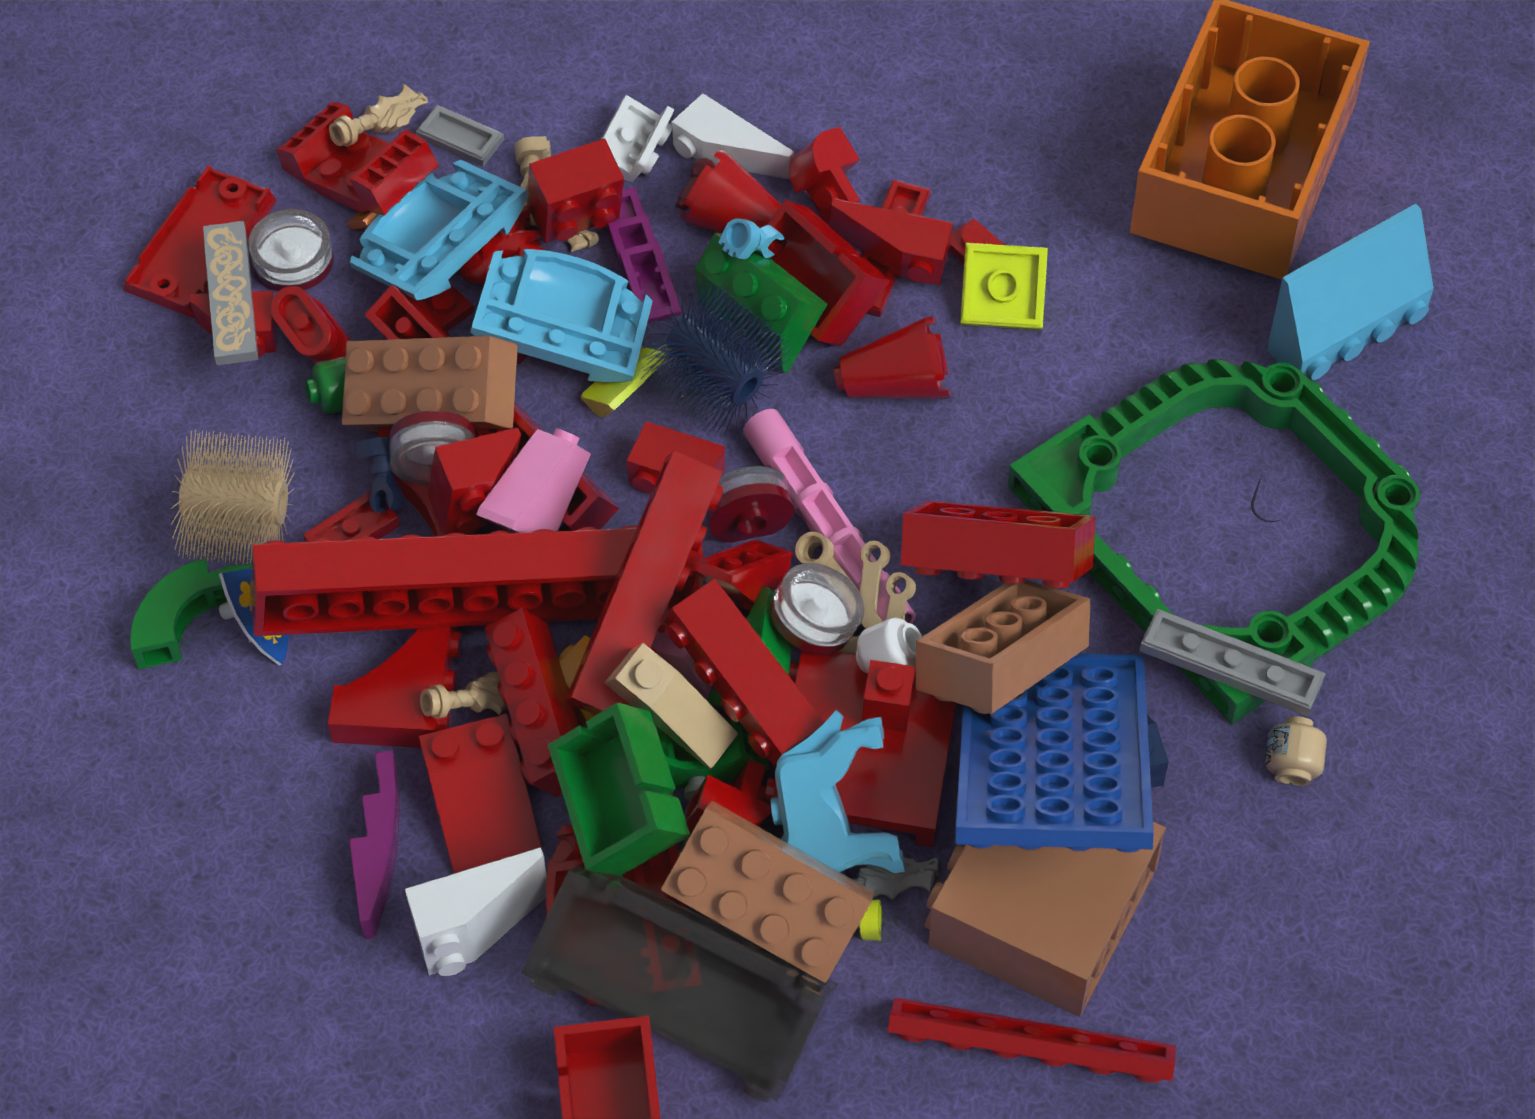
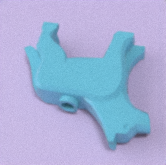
(811, 804)

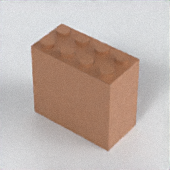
(1040, 914)

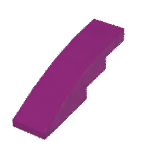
(642, 258)
(377, 852)

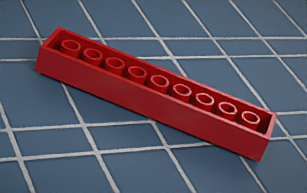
(438, 580)

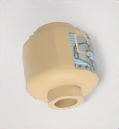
(1296, 751)

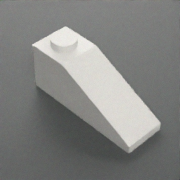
(710, 127)

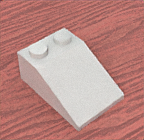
(474, 908)

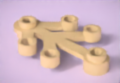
(870, 579)

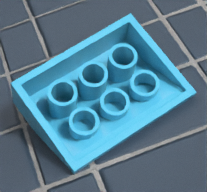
(1353, 295)

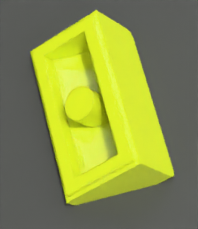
(607, 396)

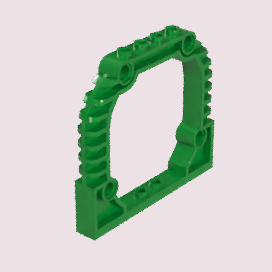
(1064, 478)

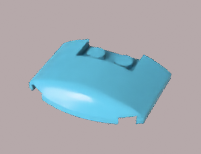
(438, 229)
(564, 313)

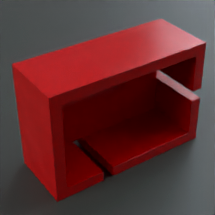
(827, 268)
(607, 1070)

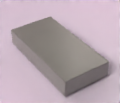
(460, 135)

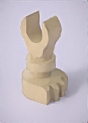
(528, 151)

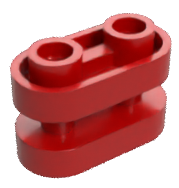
(309, 325)

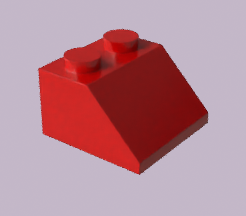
(466, 474)

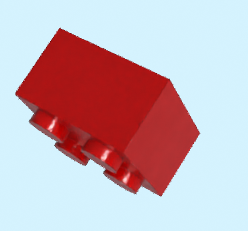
(575, 191)

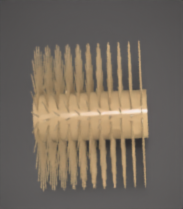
(232, 497)

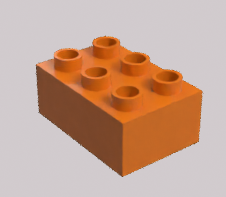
(1248, 138)

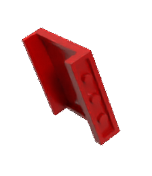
(887, 785)

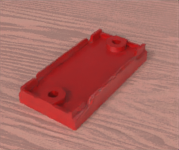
(178, 246)

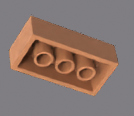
(427, 374)
(1002, 645)
(768, 891)

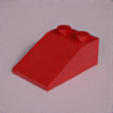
(479, 792)

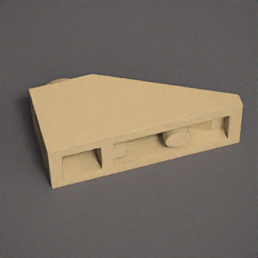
(675, 704)

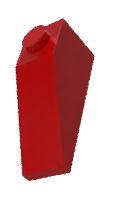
(900, 241)
(746, 570)

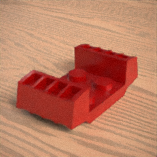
(360, 176)

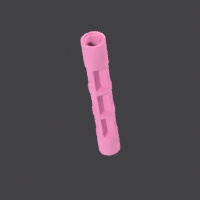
(813, 498)

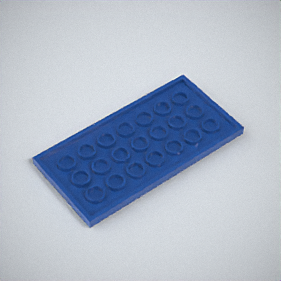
(1061, 762)

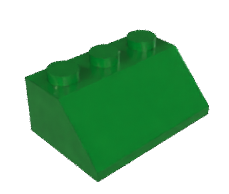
(765, 290)

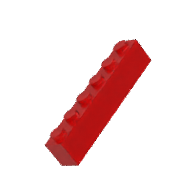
(647, 575)

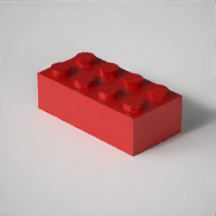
(998, 542)

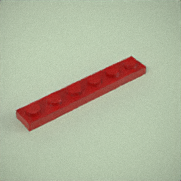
(1048, 1042)

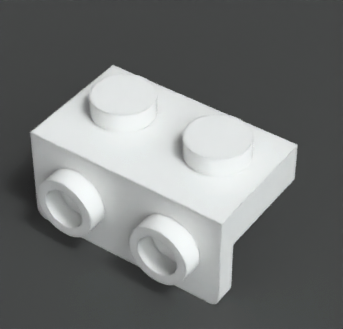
(634, 135)

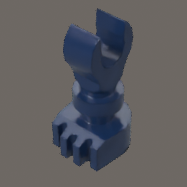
(384, 482)

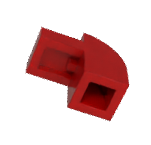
(822, 170)
(741, 797)

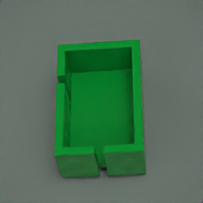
(618, 790)

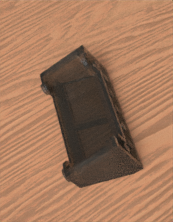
(683, 972)

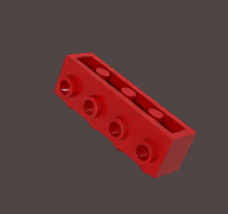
(742, 671)
(533, 691)

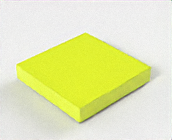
(1004, 286)

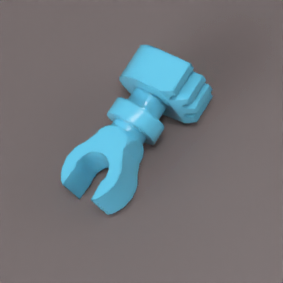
(744, 237)

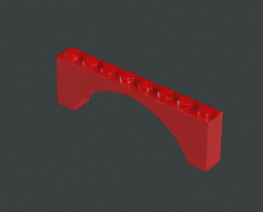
(385, 702)

